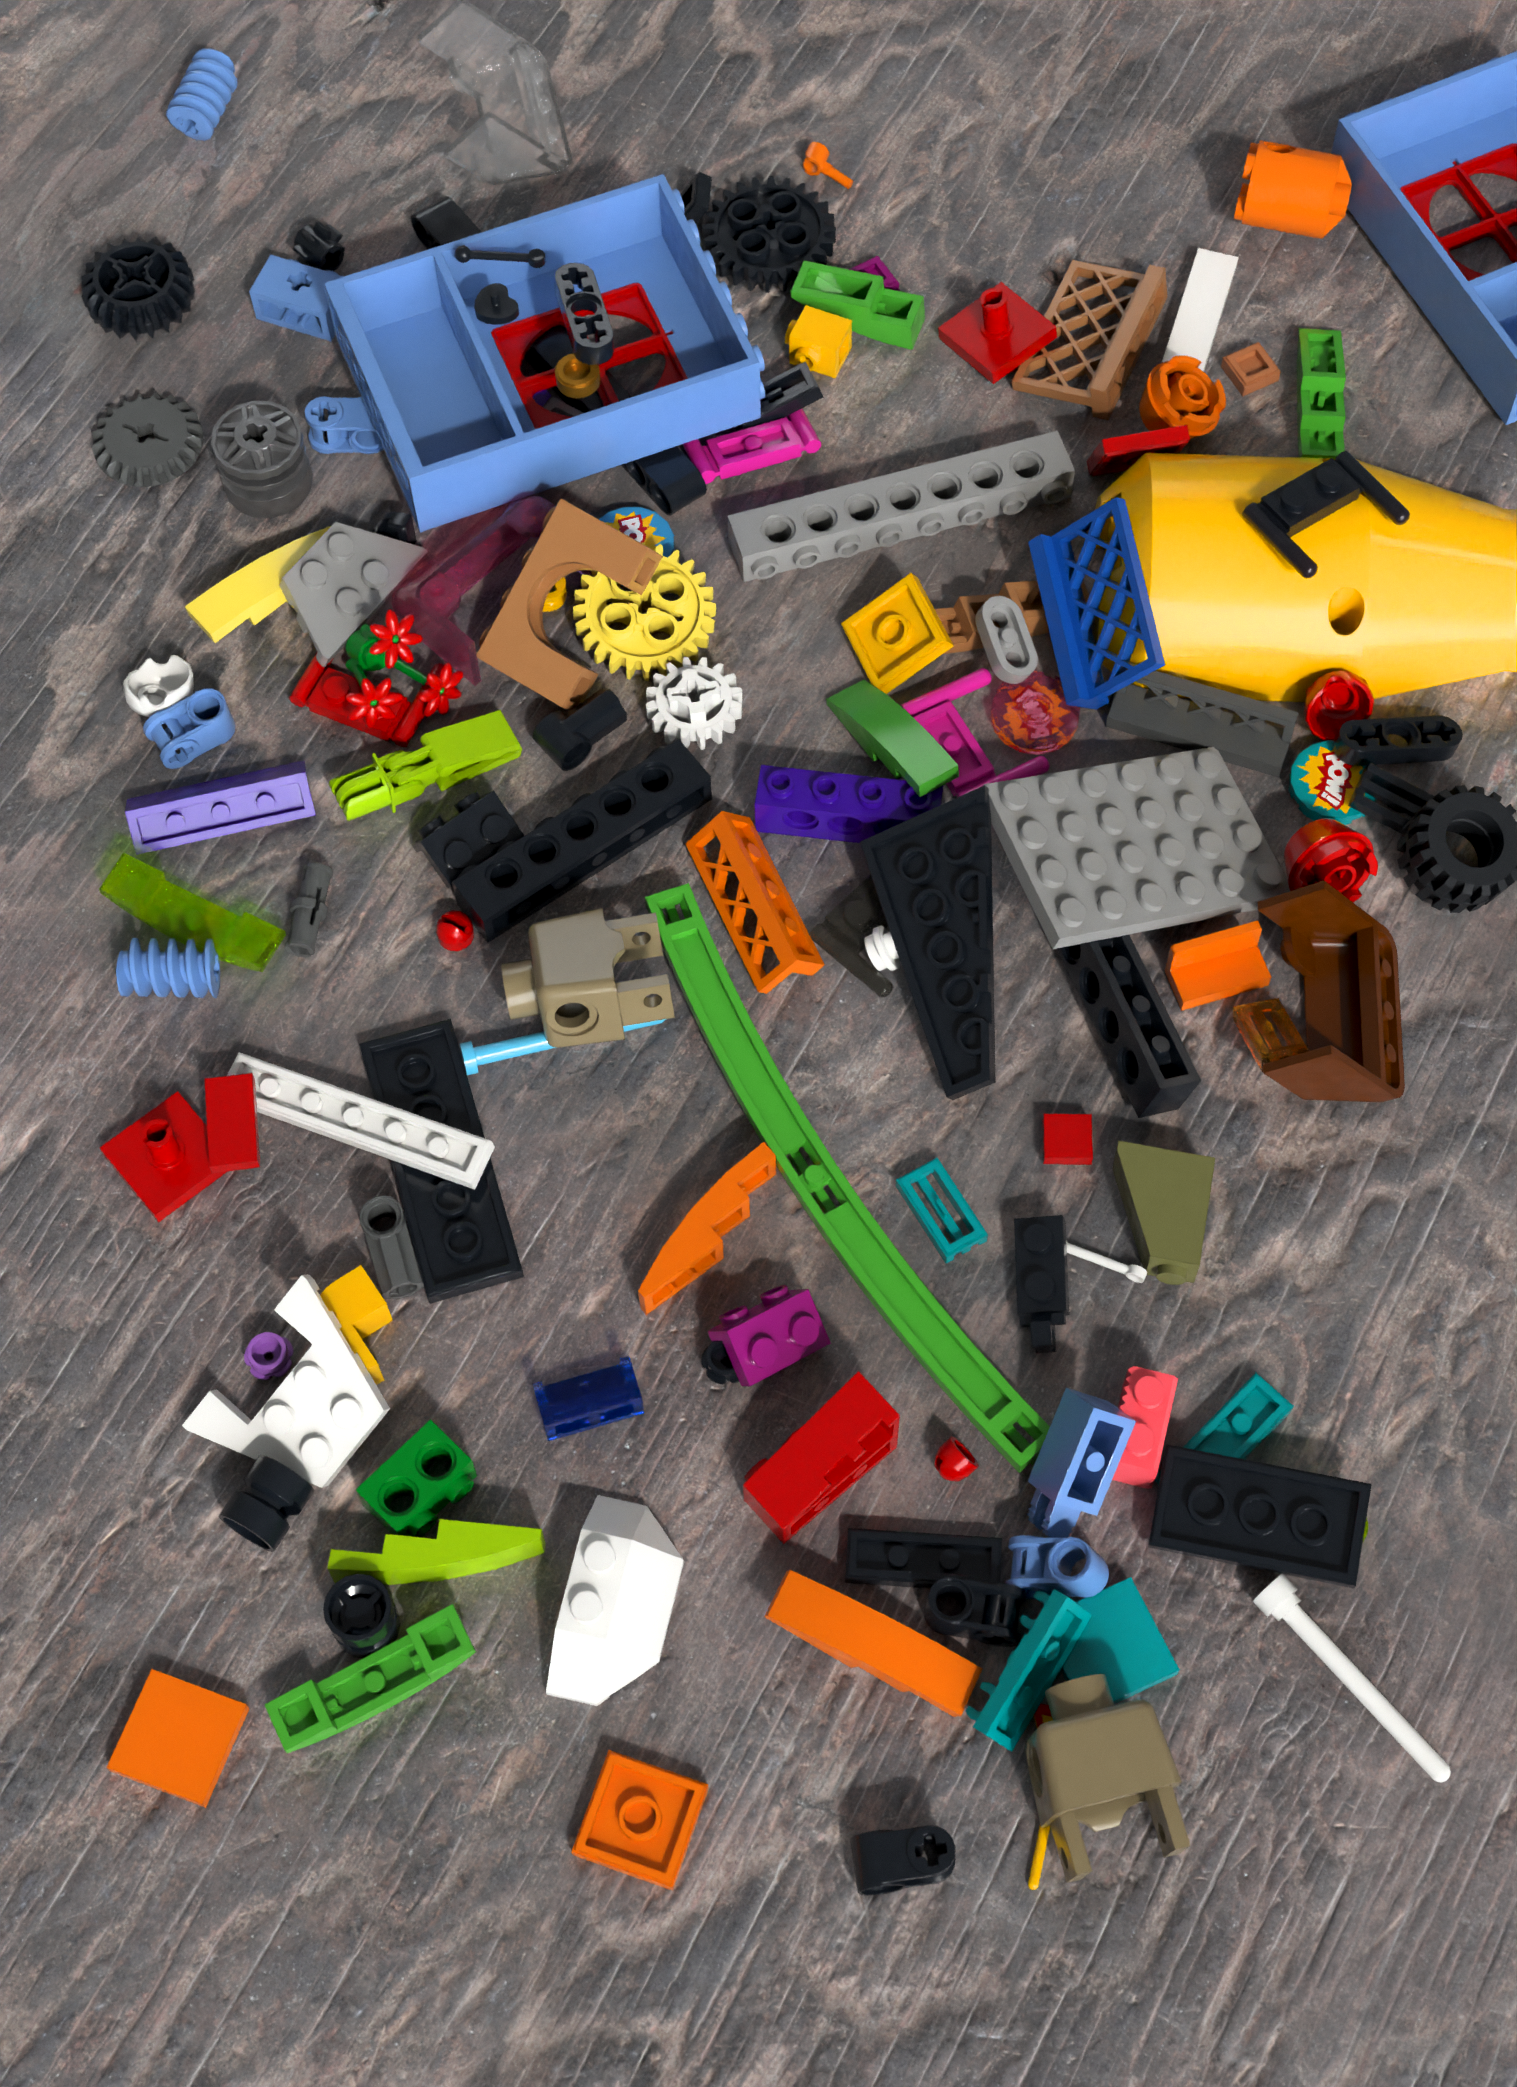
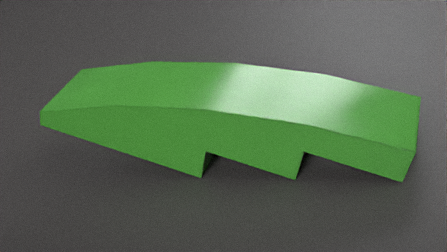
(1320, 393)
(893, 737)

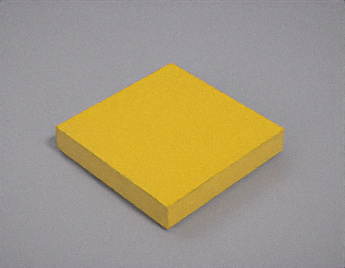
(897, 634)

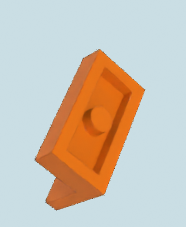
(1217, 966)

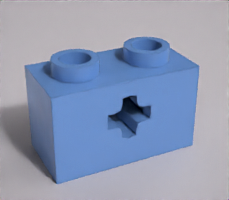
(294, 297)

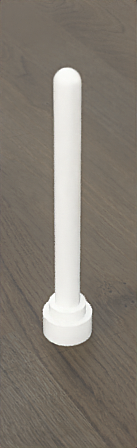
(1282, 1602)

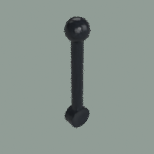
(535, 257)

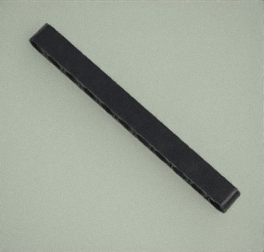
(664, 476)

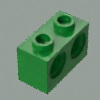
(406, 1475)

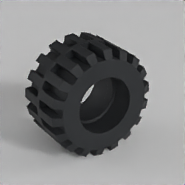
(1434, 867)

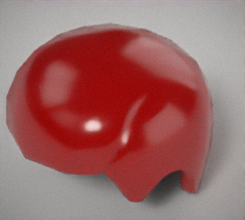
(1335, 700)

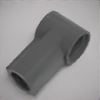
(391, 1249)

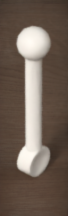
(1132, 1271)

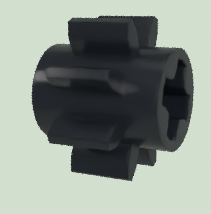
(319, 246)

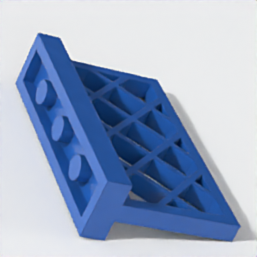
(1071, 617)

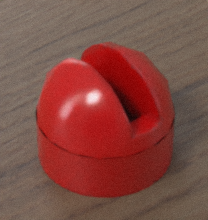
(452, 937)
(954, 1460)

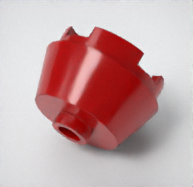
(1331, 854)

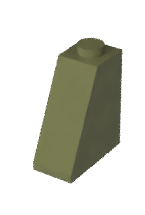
(1166, 1207)

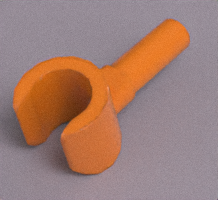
(816, 163)

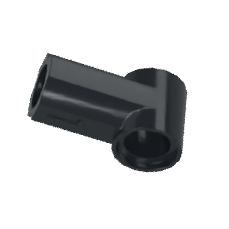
(571, 735)

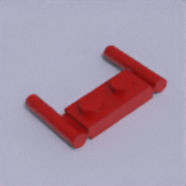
(325, 694)

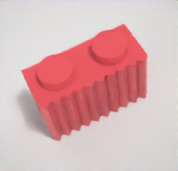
(1148, 1400)

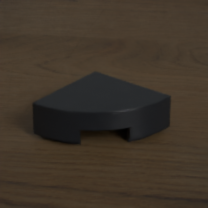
(396, 526)

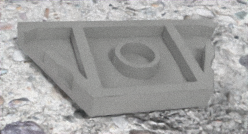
(345, 583)

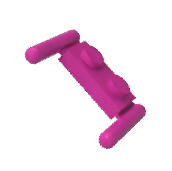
(753, 447)
(943, 722)

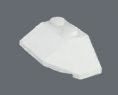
(613, 1603)

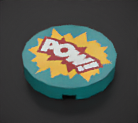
(1324, 784)

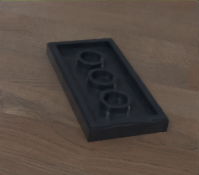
(1260, 1516)

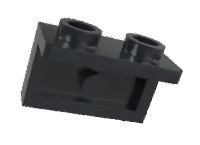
(467, 836)

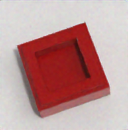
(1067, 1139)

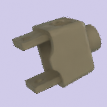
(574, 979)
(1099, 1764)

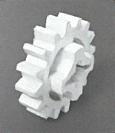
(694, 703)

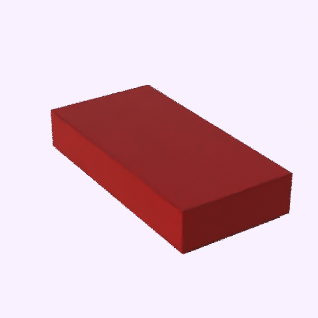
(232, 1123)

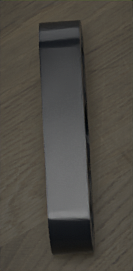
(578, 326)
(1437, 732)

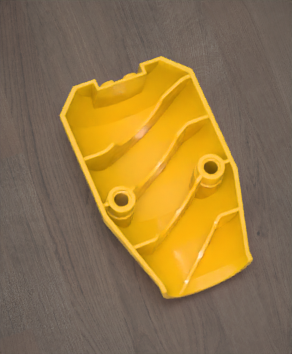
(1387, 598)

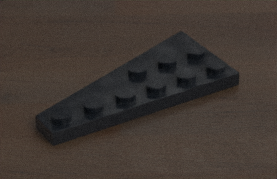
(939, 911)

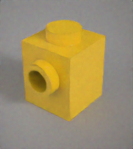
(819, 340)

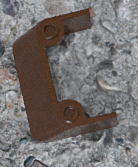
(1349, 998)

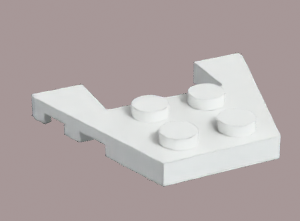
(318, 1409)

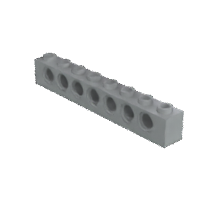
(870, 512)

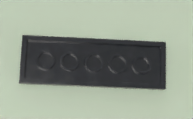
(455, 1230)

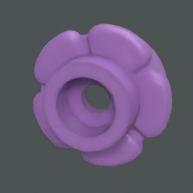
(262, 1345)

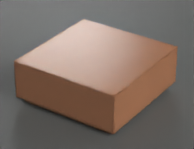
(1250, 369)

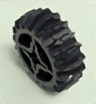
(137, 276)

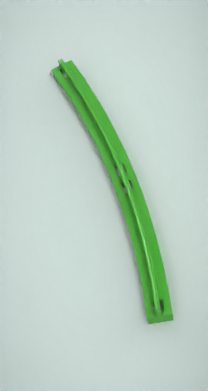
(849, 1228)

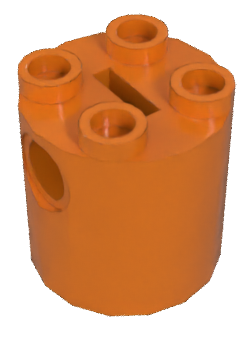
(1293, 189)

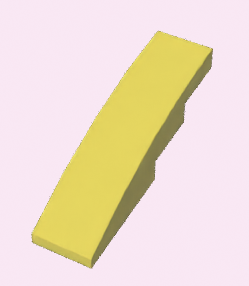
(250, 591)

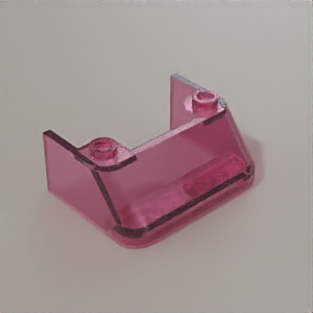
(438, 586)

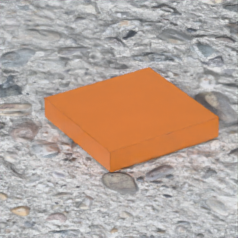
(178, 1738)
(640, 1820)

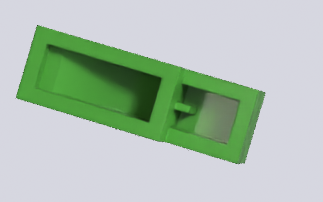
(861, 297)

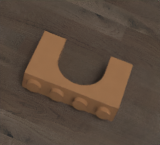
(517, 637)

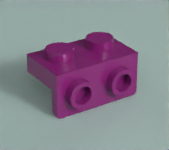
(770, 1333)

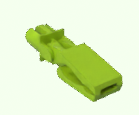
(447, 758)

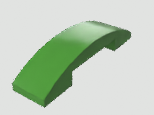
(373, 1683)

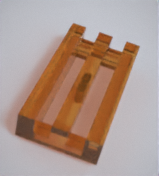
(1253, 1039)

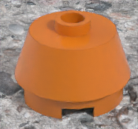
(1181, 395)

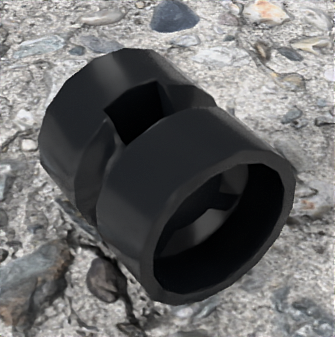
(264, 1506)
(361, 1615)

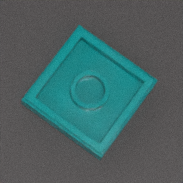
(1120, 1643)

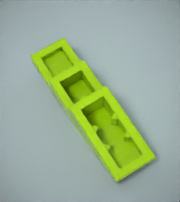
(457, 1551)

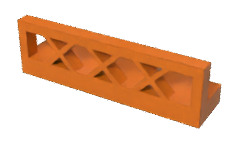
(767, 897)

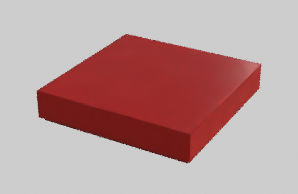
(1122, 452)

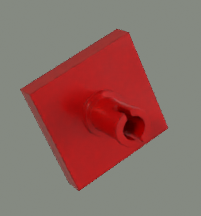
(997, 332)
(163, 1156)

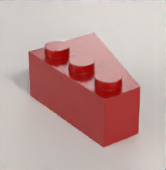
(822, 1458)

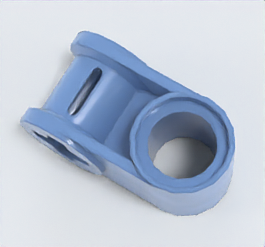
(347, 426)
(190, 728)
(1048, 1564)

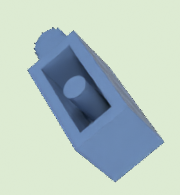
(1077, 1461)

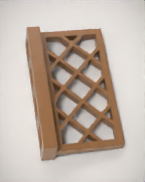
(1125, 337)

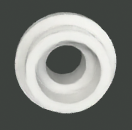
(882, 949)

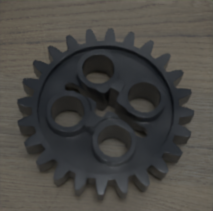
(768, 233)

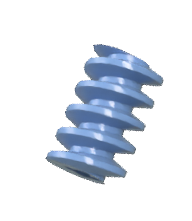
(202, 94)
(168, 969)

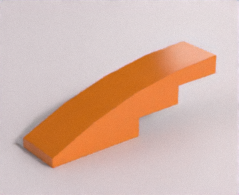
(697, 1240)
(873, 1642)

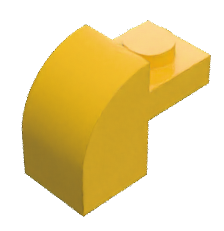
(360, 1313)

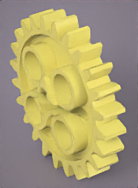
(635, 645)

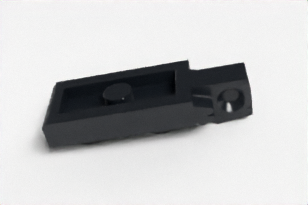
(1041, 1277)

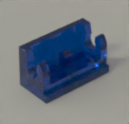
(589, 1400)

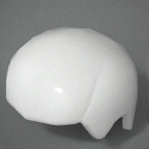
(158, 685)

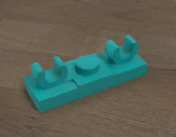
(1030, 1669)

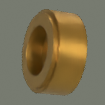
(576, 378)

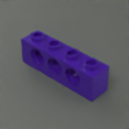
(834, 804)

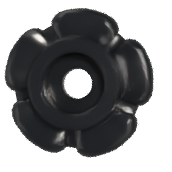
(716, 1371)

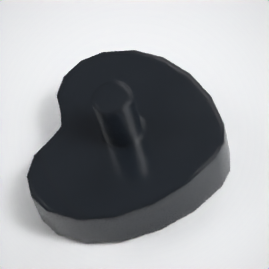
(495, 305)

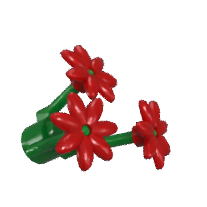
(379, 647)

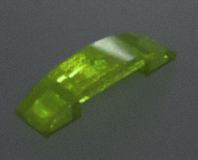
(185, 916)

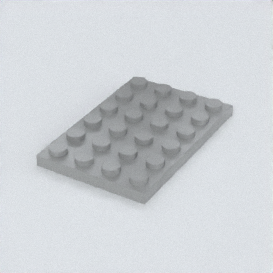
(1134, 846)

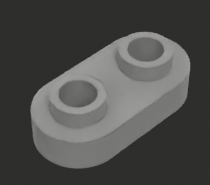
(1008, 642)

